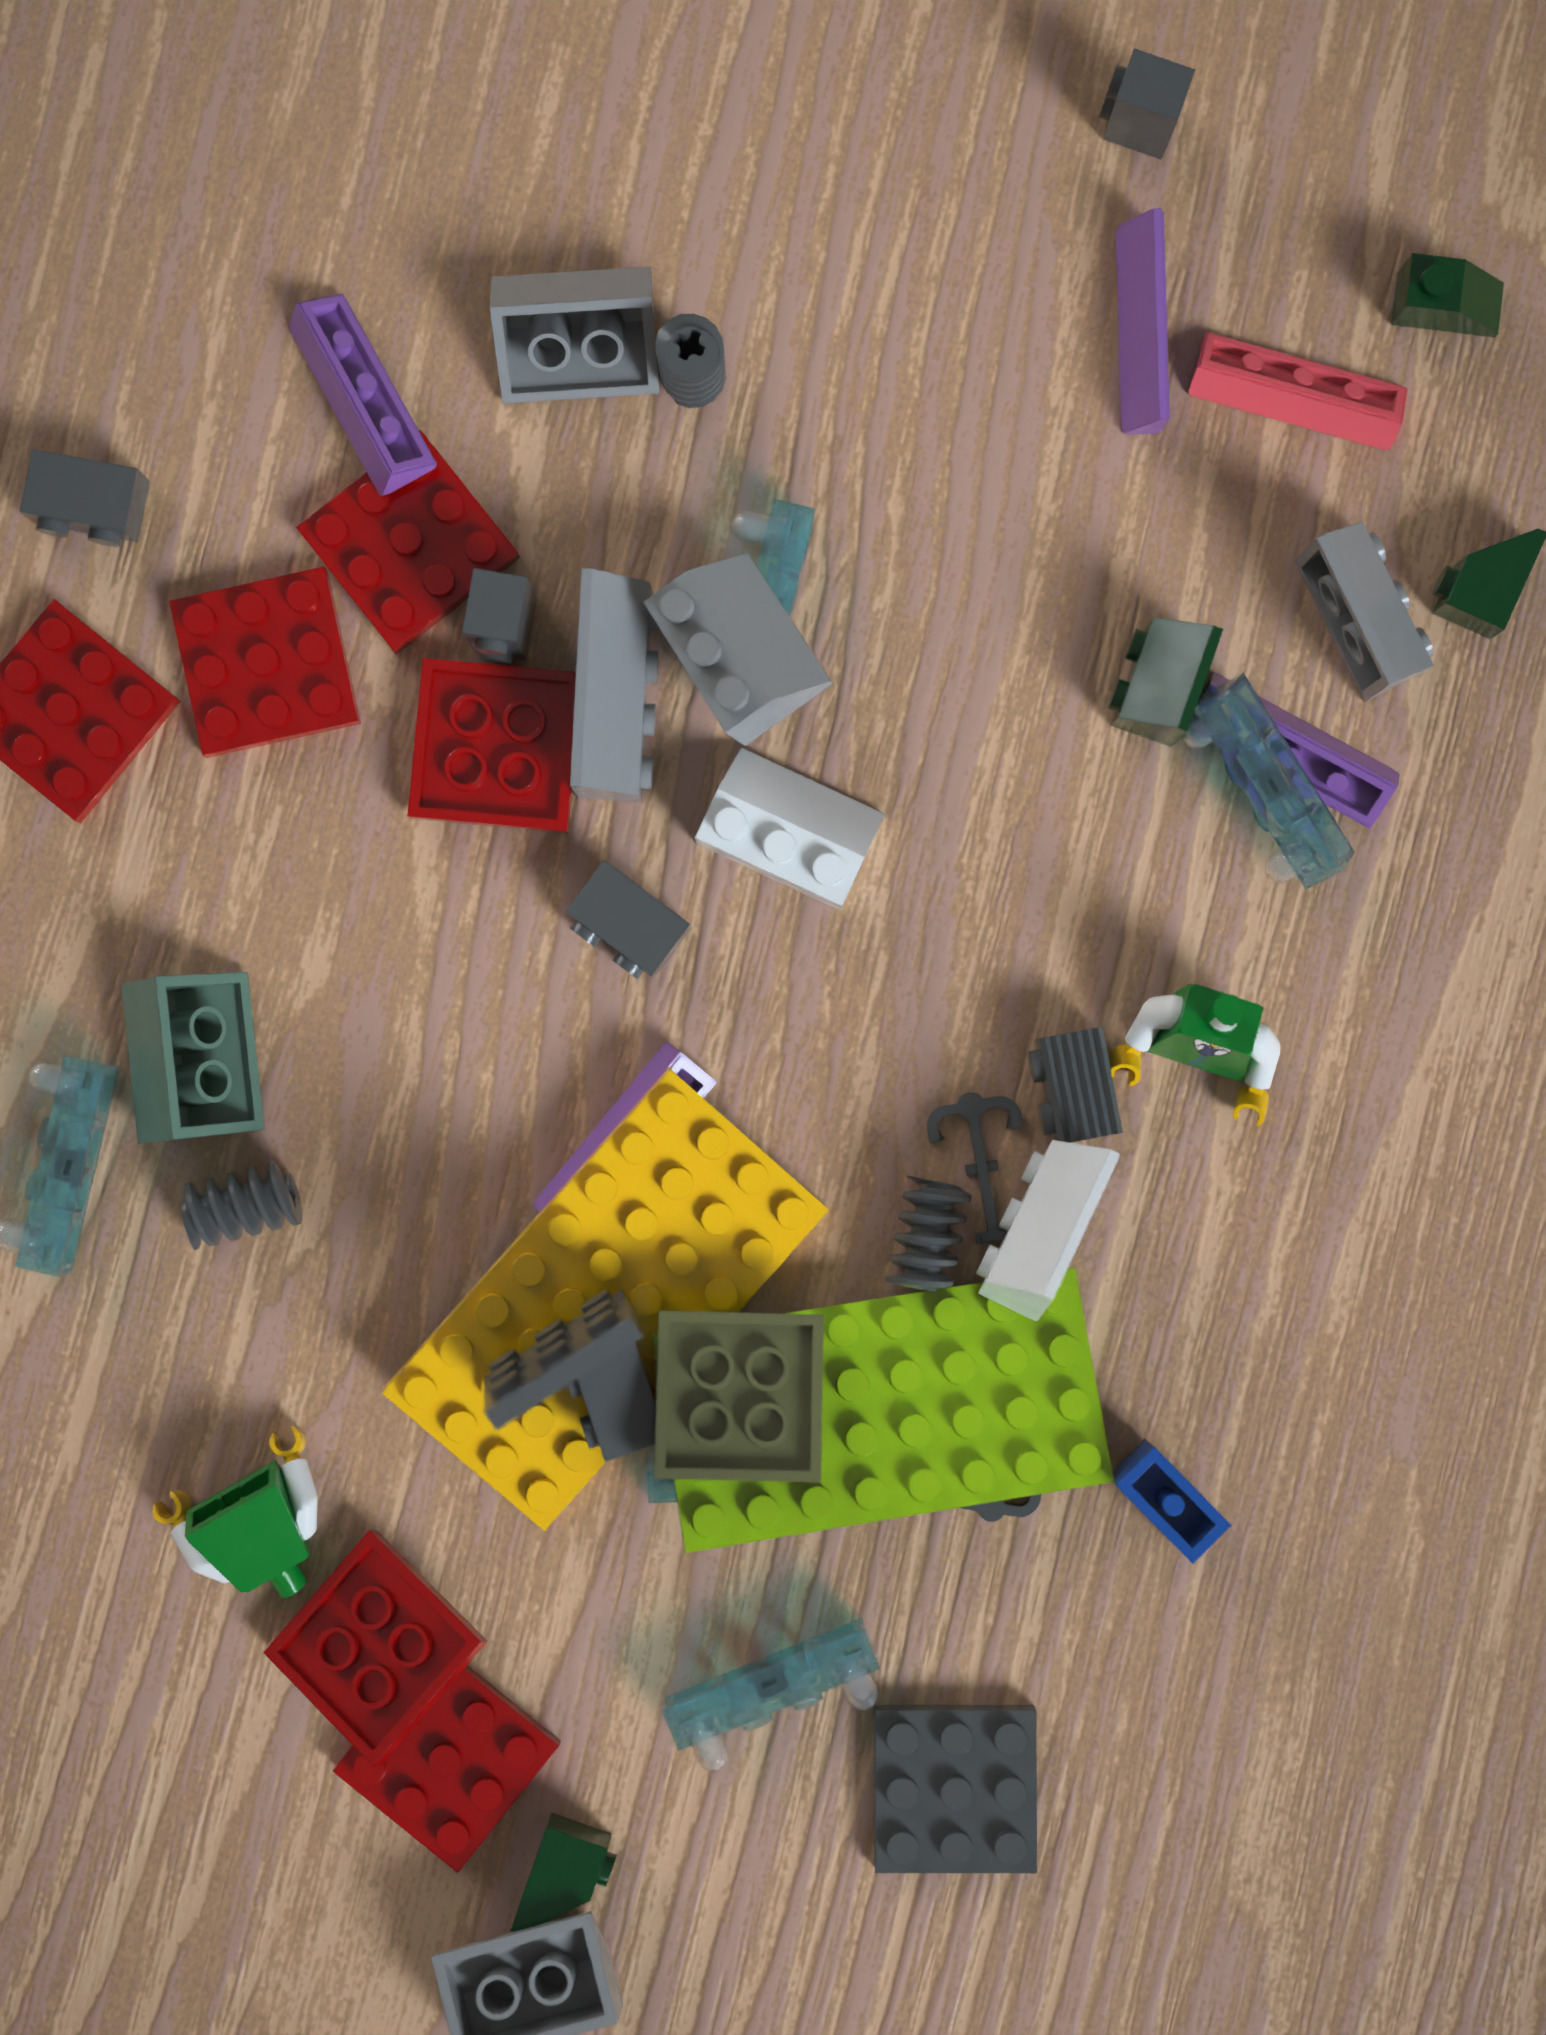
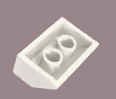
(789, 828)
(1045, 1226)

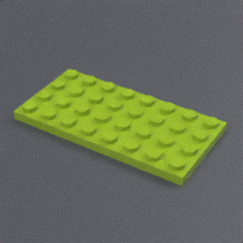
(924, 1414)

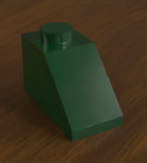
(1447, 296)
(1487, 584)
(564, 1871)

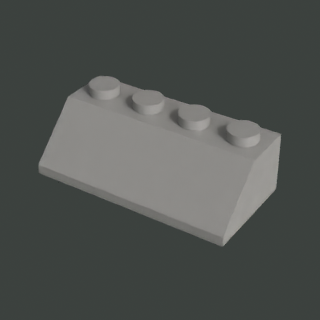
(612, 689)

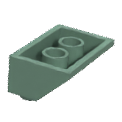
(192, 1056)

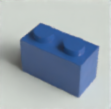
(1169, 1501)

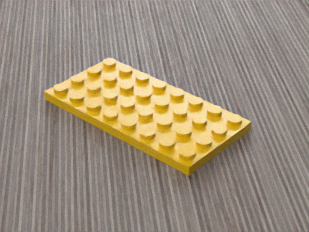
(663, 1209)

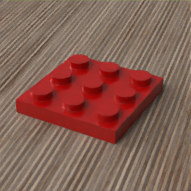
(408, 551)
(265, 662)
(74, 711)
(493, 745)
(375, 1647)
(455, 1768)

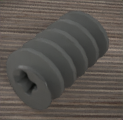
(691, 360)
(240, 1206)
(929, 1235)

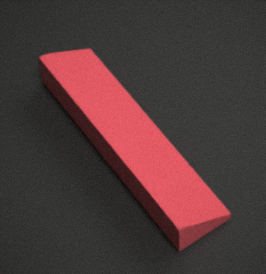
(1298, 391)

